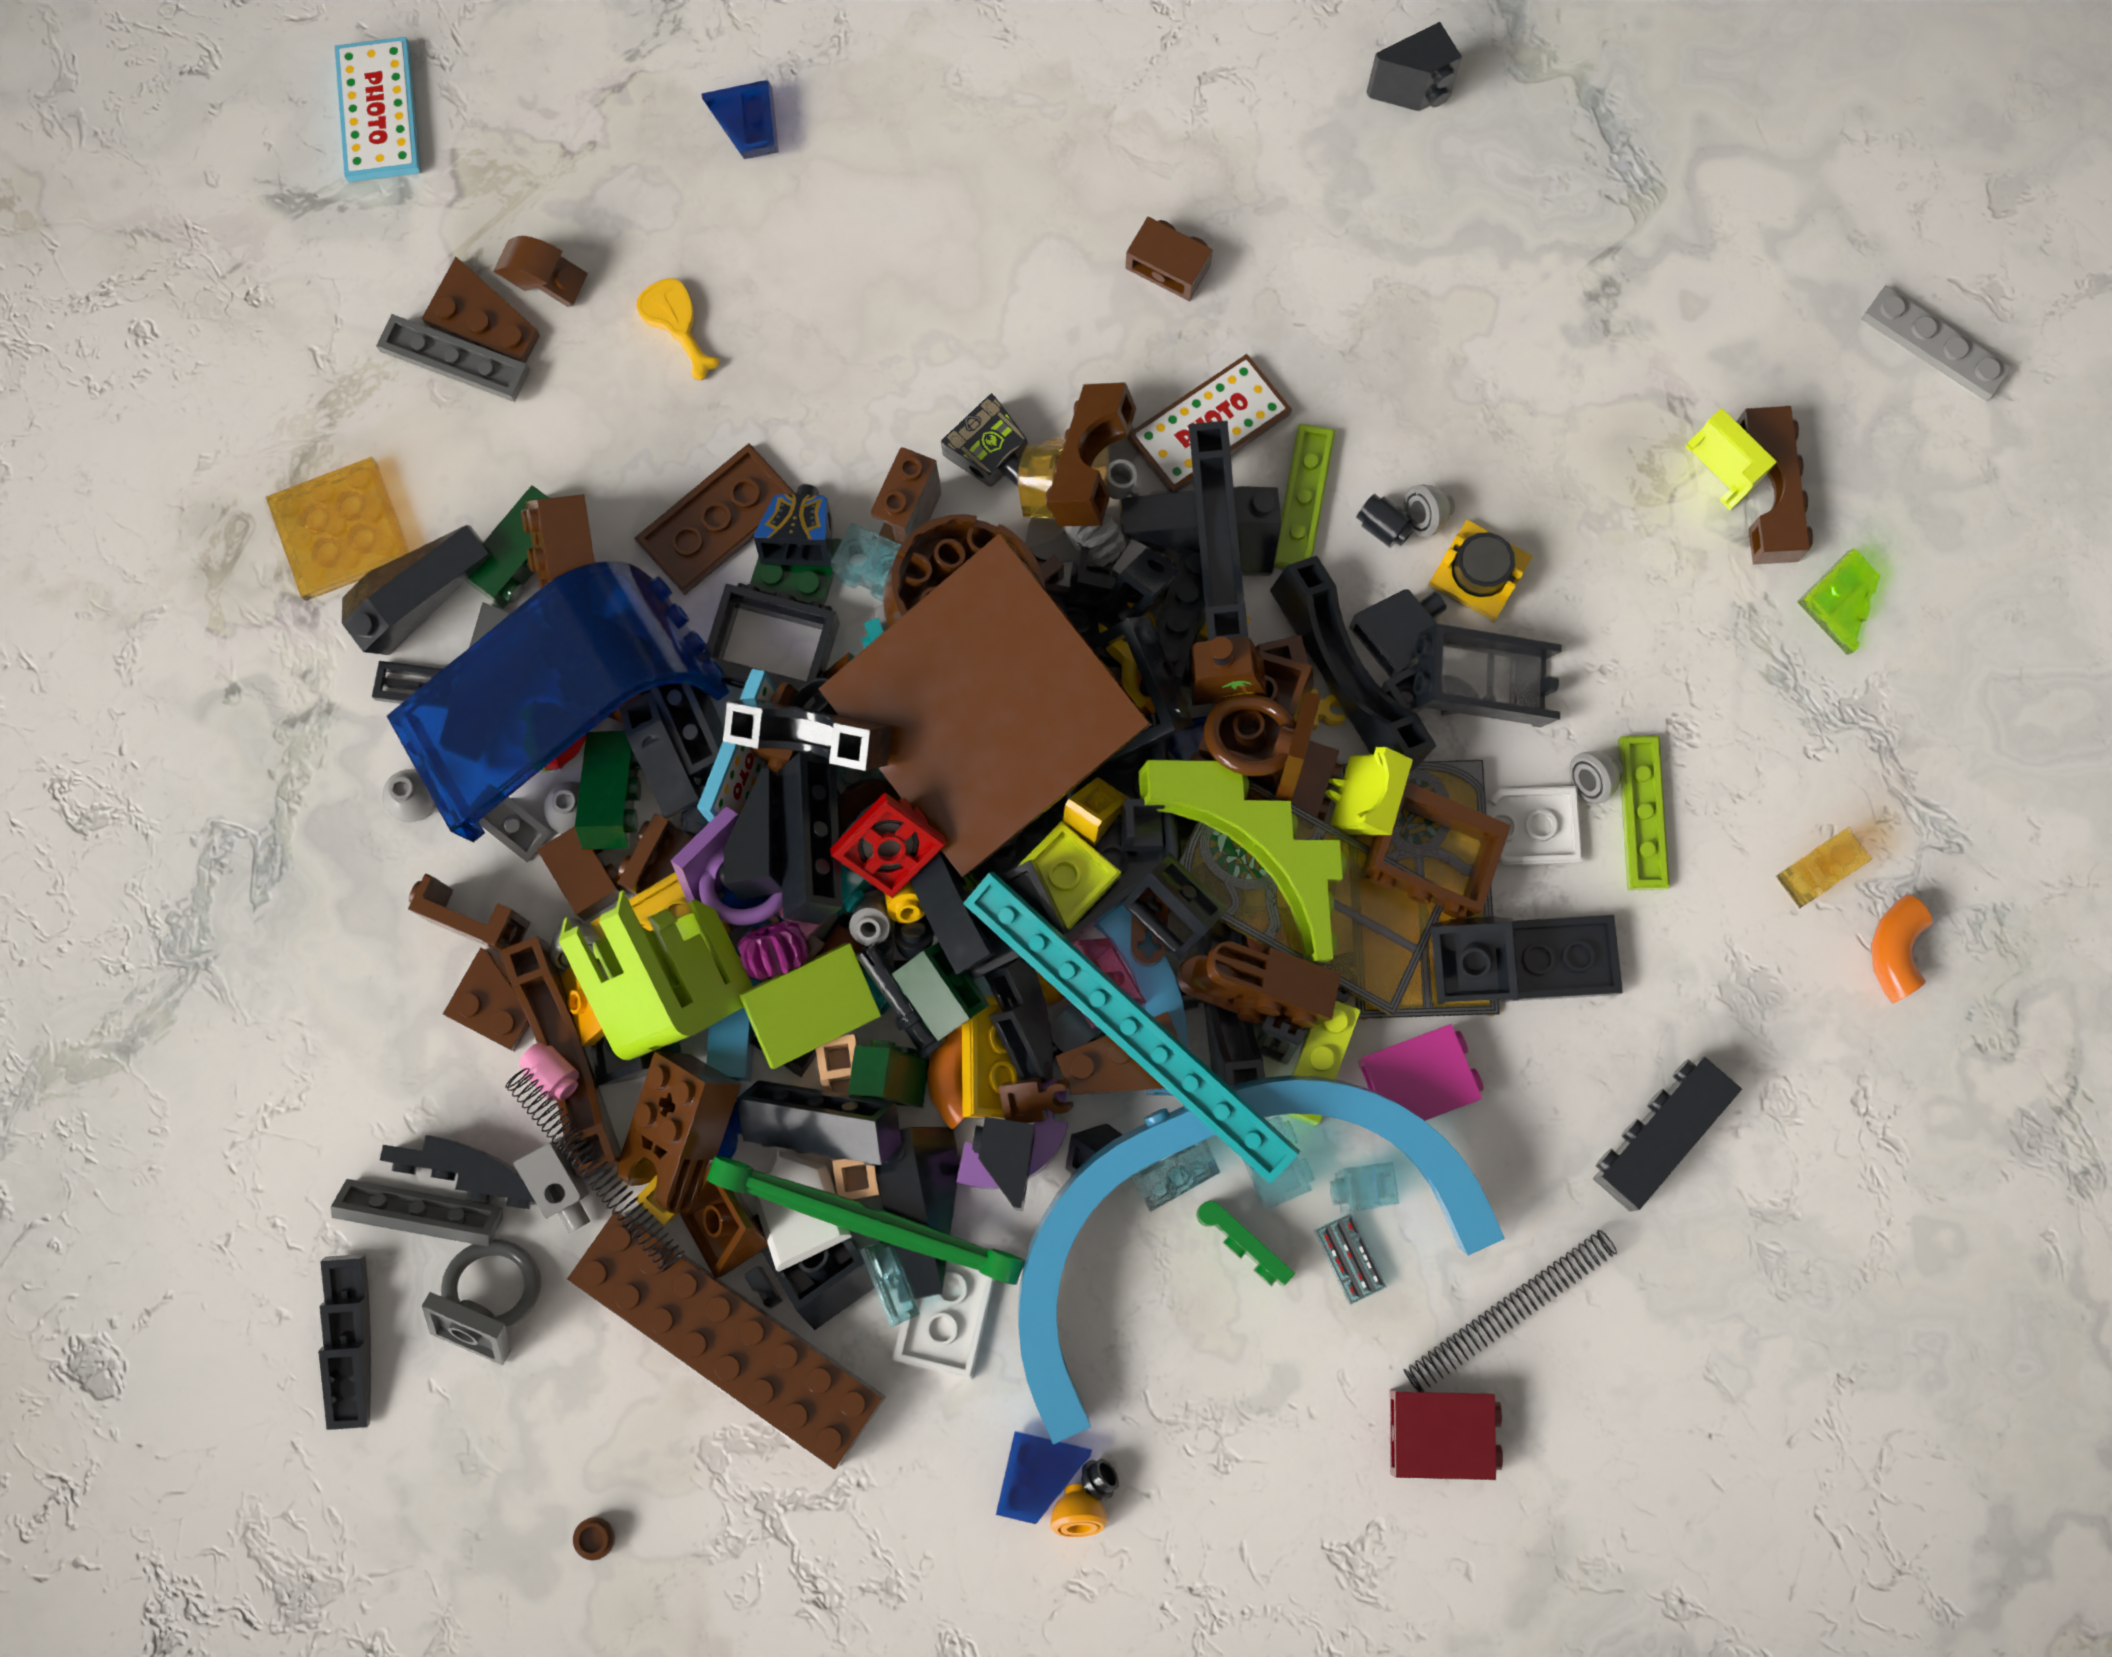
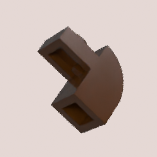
(539, 265)

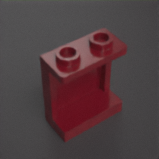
(1444, 1435)

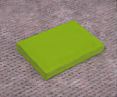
(809, 1005)

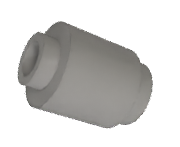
(870, 921)

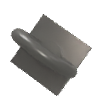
(470, 1323)

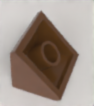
(723, 1228)

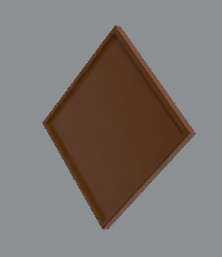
(987, 704)

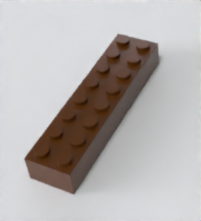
(728, 1341)

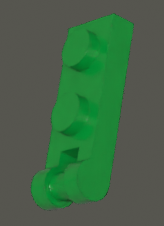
(1242, 1242)

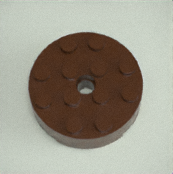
(935, 553)

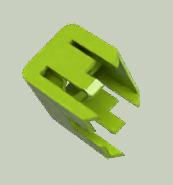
(660, 980)

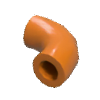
(1894, 946)
(945, 1079)

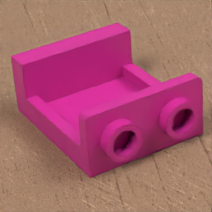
(1425, 1073)

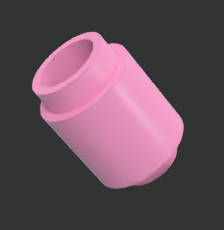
(551, 1069)

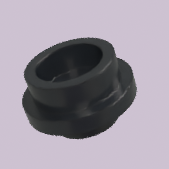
(1099, 1479)

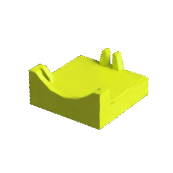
(1731, 456)
(1370, 792)

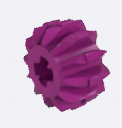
(773, 950)

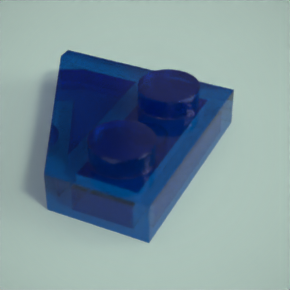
(1037, 1475)

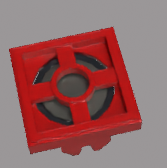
(885, 844)

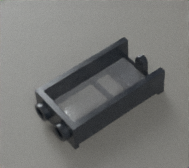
(1485, 674)

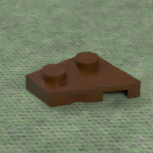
(488, 1003)

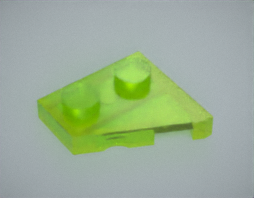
(1842, 599)

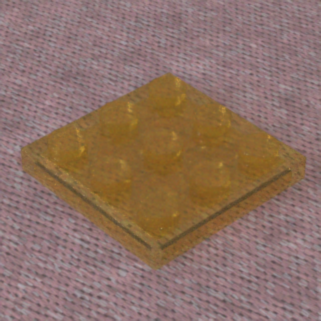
(337, 527)

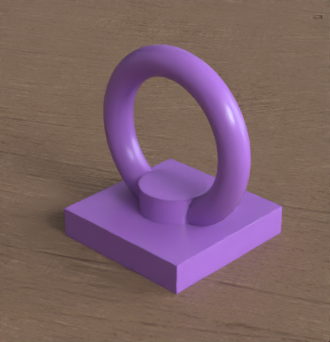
(699, 872)

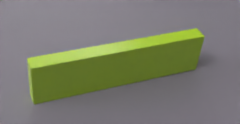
(1304, 494)
(1643, 813)

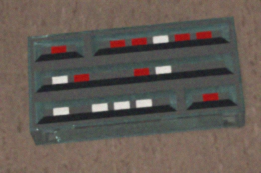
(1350, 1258)

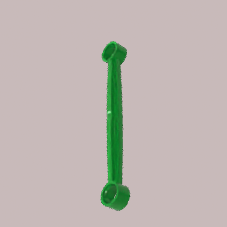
(865, 1220)

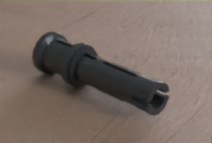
(907, 1016)

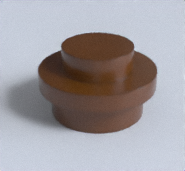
(593, 1538)

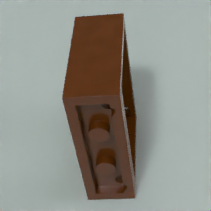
(1456, 817)

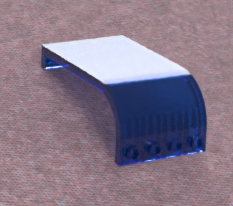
(545, 684)

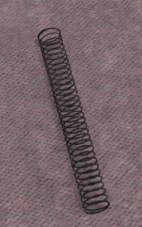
(1603, 1243)
(676, 1257)

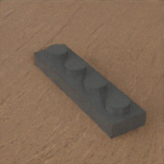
(453, 357)
(417, 1212)

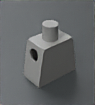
(549, 1167)

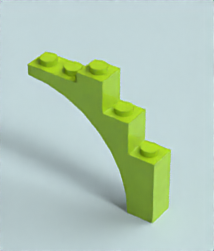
(1265, 830)

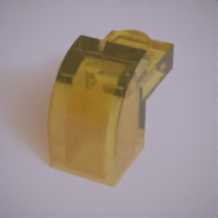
(1037, 475)
(1823, 867)

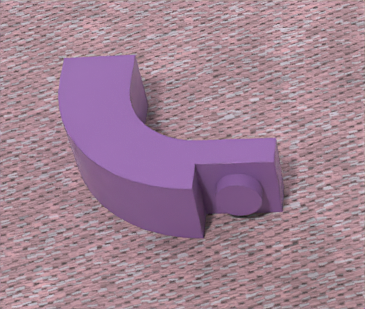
(1047, 1142)

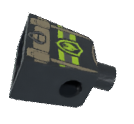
(986, 443)

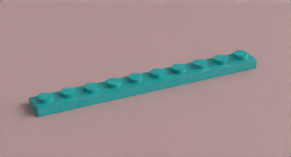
(1132, 1028)

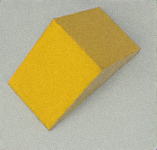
(1093, 810)

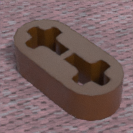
(1138, 933)

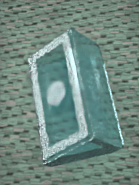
(890, 1282)

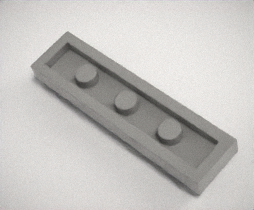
(1936, 343)

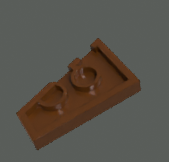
(478, 315)
(1106, 1067)

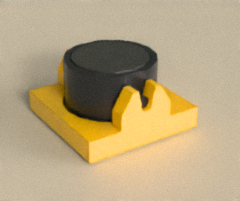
(1481, 568)

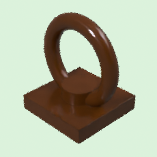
(1290, 745)

